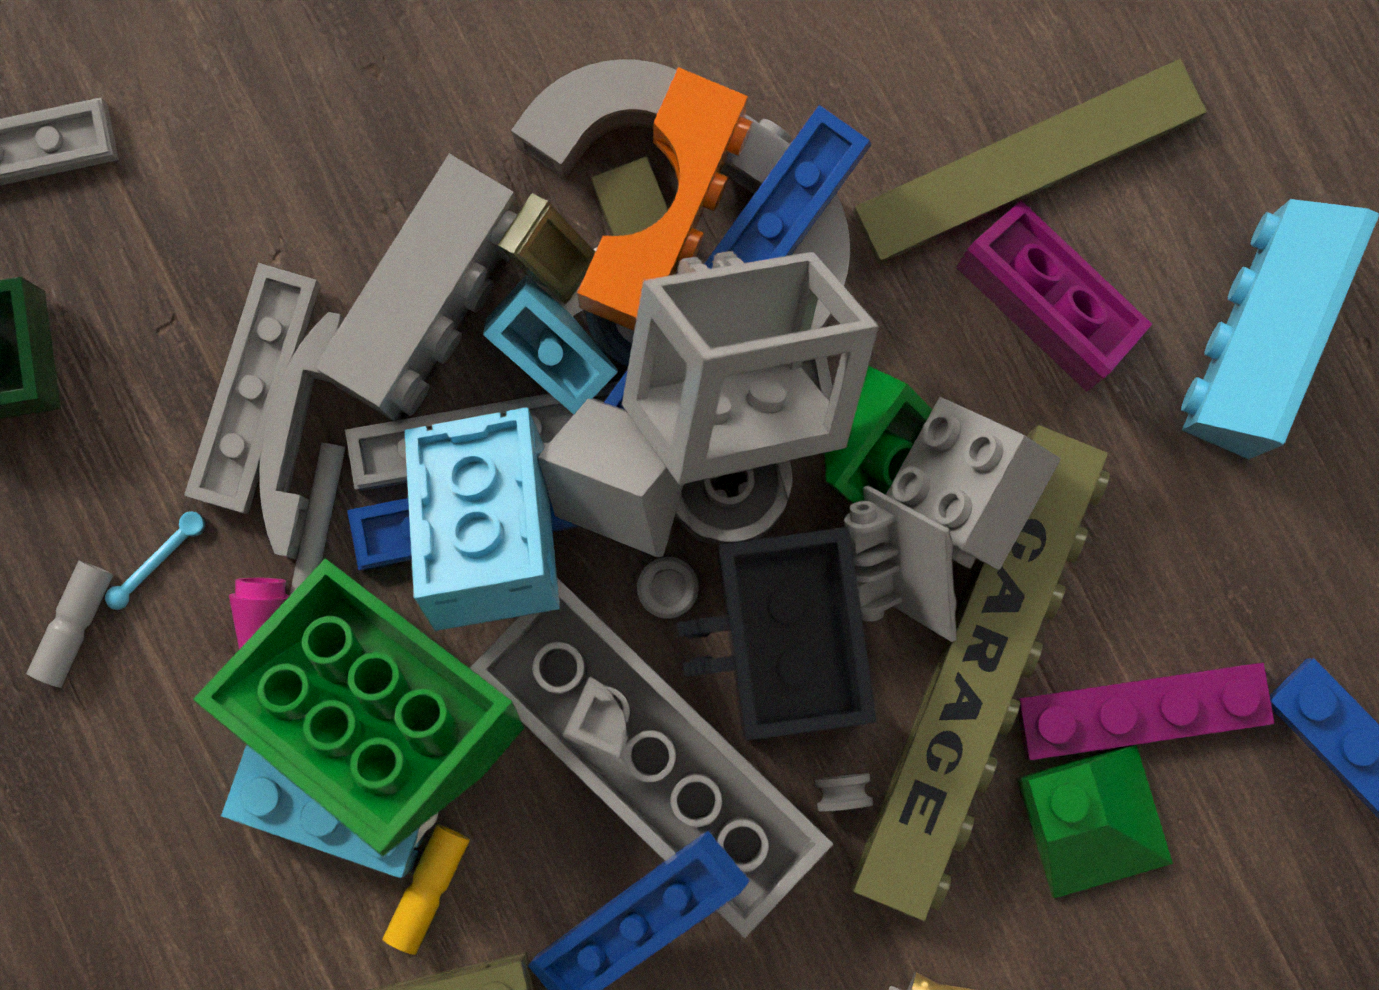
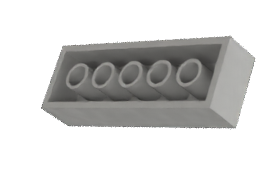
(675, 767)

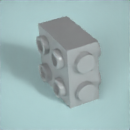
(973, 481)

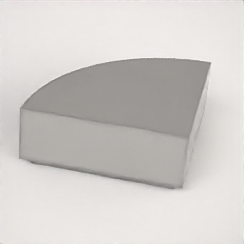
(599, 722)

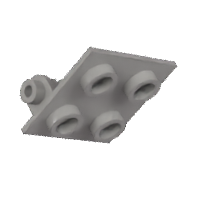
(902, 563)

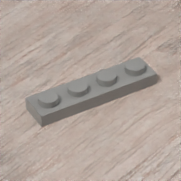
(264, 343)

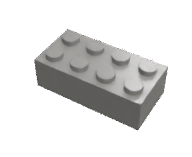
(422, 291)

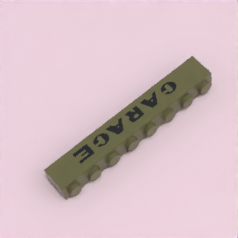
(974, 690)

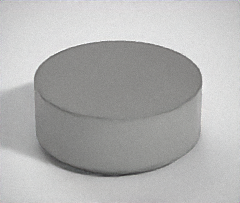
(667, 587)

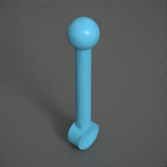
(189, 525)

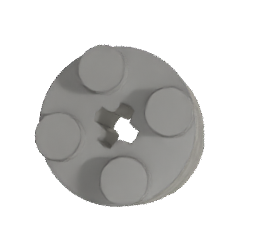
(747, 517)

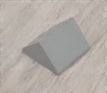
(610, 478)

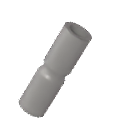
(67, 630)

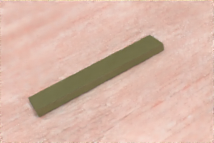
(1029, 161)

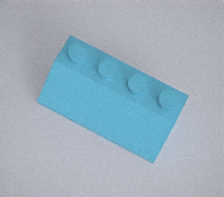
(1277, 325)

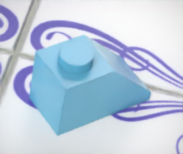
(549, 345)

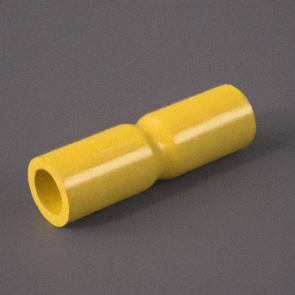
(423, 895)

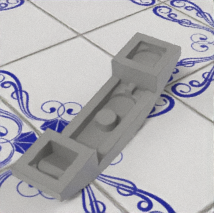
(283, 511)

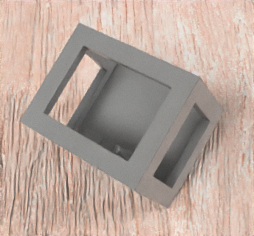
(722, 361)

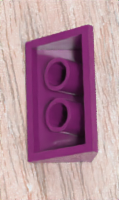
(1053, 295)

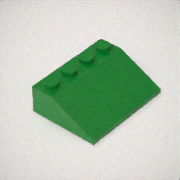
(361, 709)

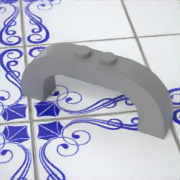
(630, 93)

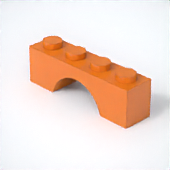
(696, 132)

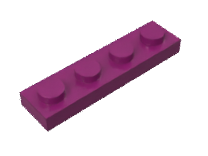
(1145, 711)

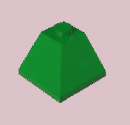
(880, 436)
(1094, 820)

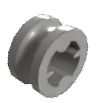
(843, 792)

